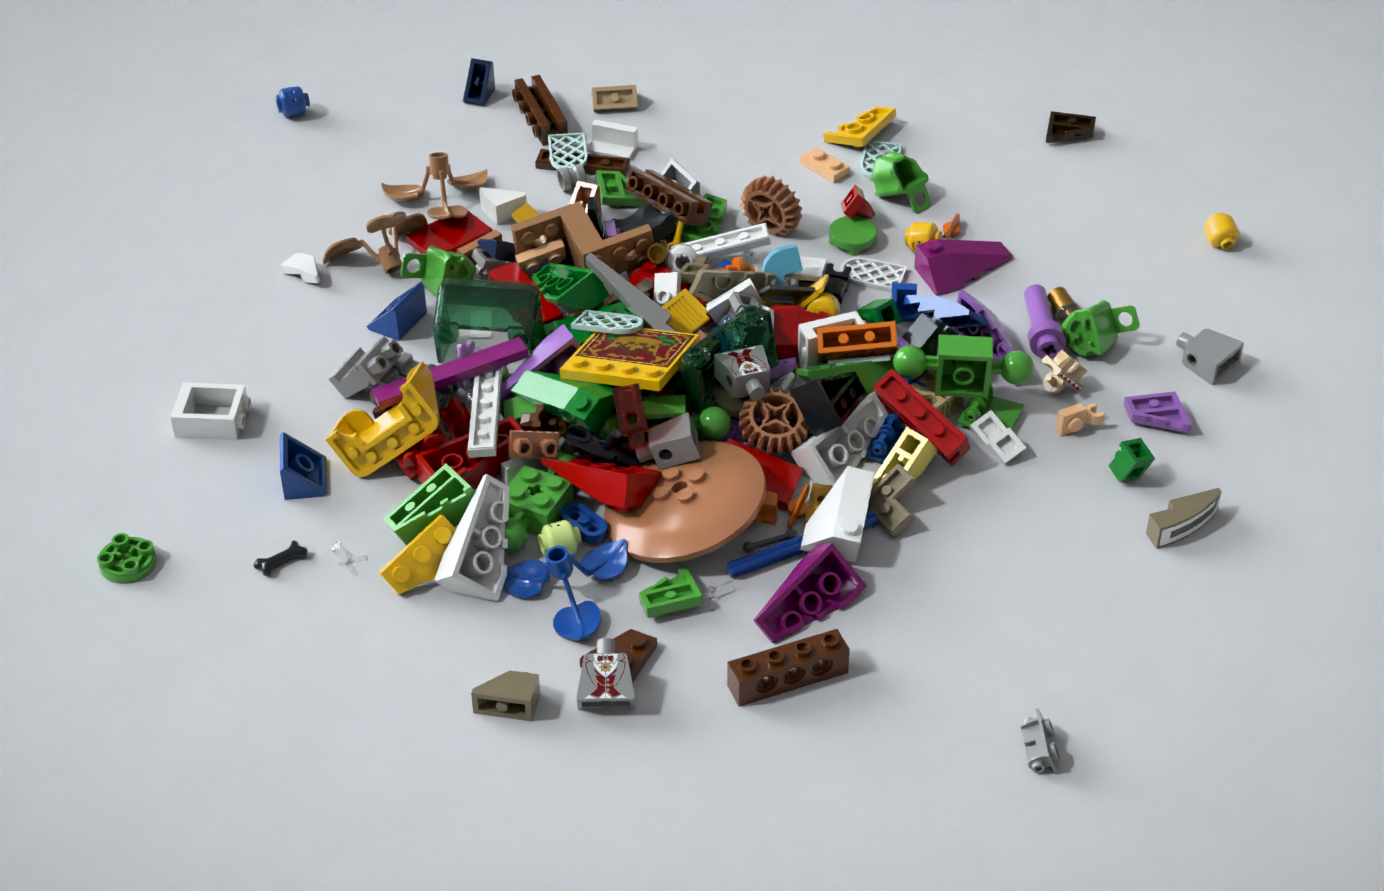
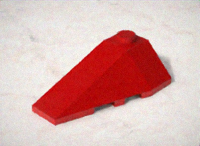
(786, 327)
(606, 483)

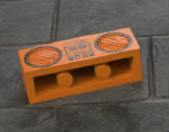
(858, 340)

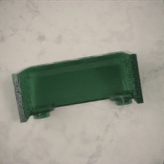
(487, 307)

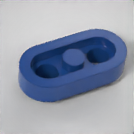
(591, 526)

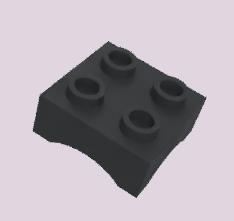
(661, 224)

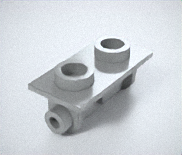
(1045, 752)

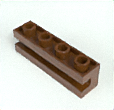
(539, 109)
(669, 196)

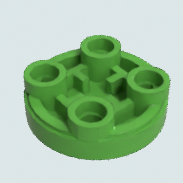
(852, 234)
(126, 559)

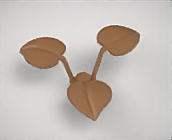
(439, 169)
(388, 256)

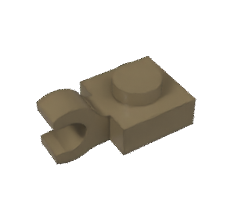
(690, 270)

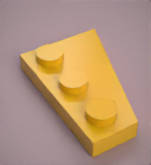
(420, 558)

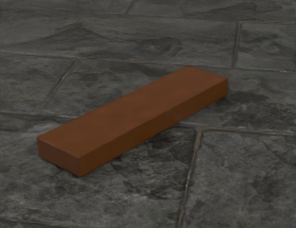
(594, 162)

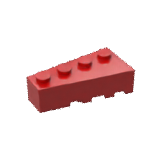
(456, 456)

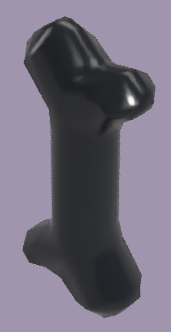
(266, 565)

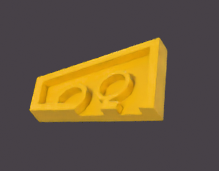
(863, 129)

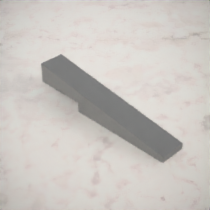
(634, 300)

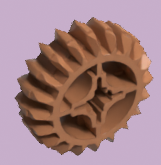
(773, 204)
(775, 431)

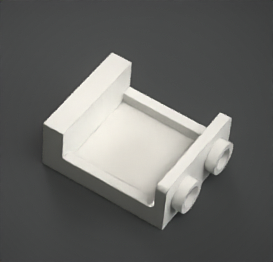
(807, 337)

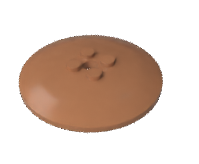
(713, 506)

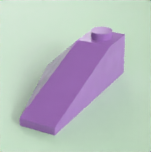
(993, 327)
(546, 357)

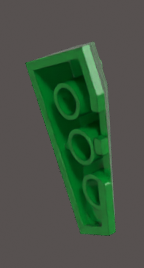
(570, 286)
(571, 400)

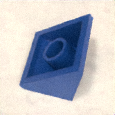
(401, 314)
(301, 469)

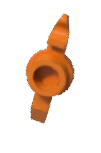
(952, 228)
(798, 507)

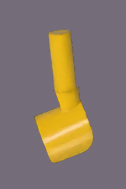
(677, 238)

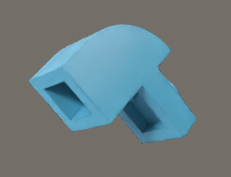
(783, 262)

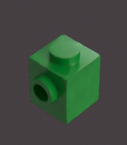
(880, 311)

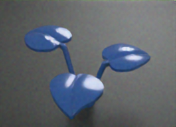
(581, 620)

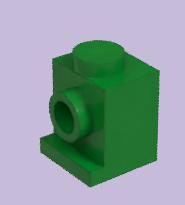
(1131, 460)

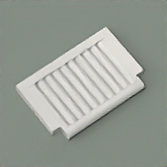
(812, 269)

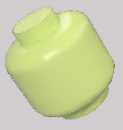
(559, 534)

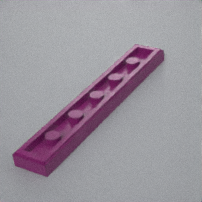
(458, 370)

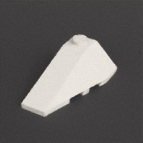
(831, 452)
(841, 514)
(476, 552)

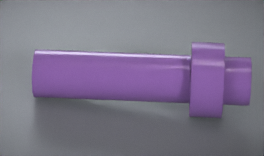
(1045, 335)

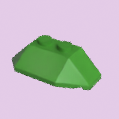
(867, 371)

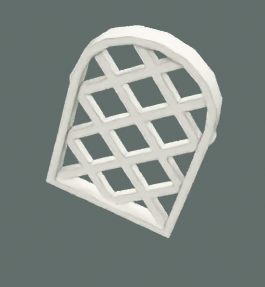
(875, 263)

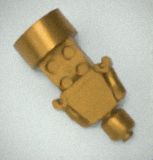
(658, 252)

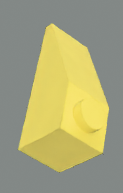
(911, 452)

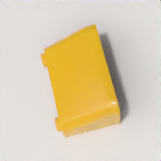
(371, 443)

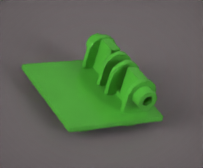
(1004, 409)

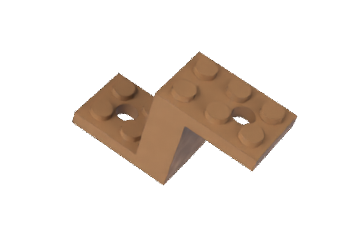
(581, 238)

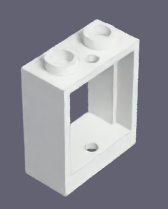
(210, 425)

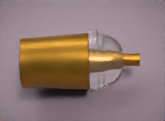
(1062, 303)

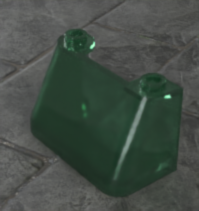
(696, 371)

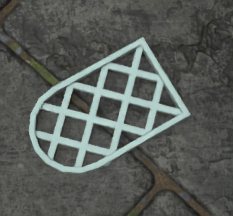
(570, 136)
(888, 146)
(608, 316)

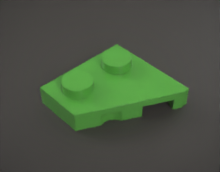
(613, 189)
(671, 595)

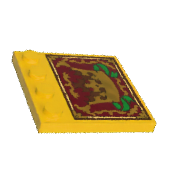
(629, 359)

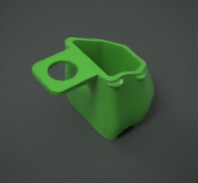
(900, 175)
(437, 266)
(1096, 328)

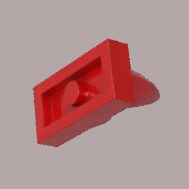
(856, 204)
(455, 418)
(407, 459)

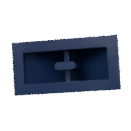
(479, 82)

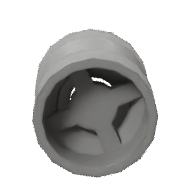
(569, 177)

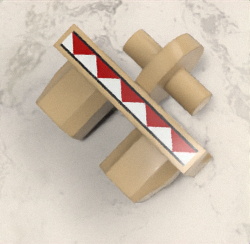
(1064, 371)

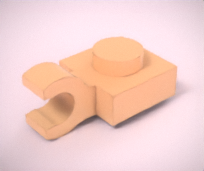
(1073, 418)

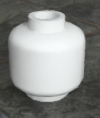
(680, 250)

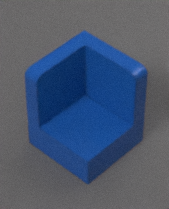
(898, 292)

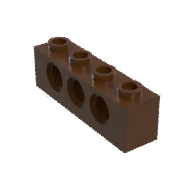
(787, 667)

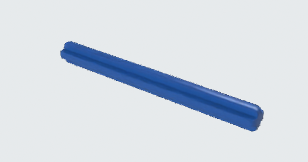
(778, 552)

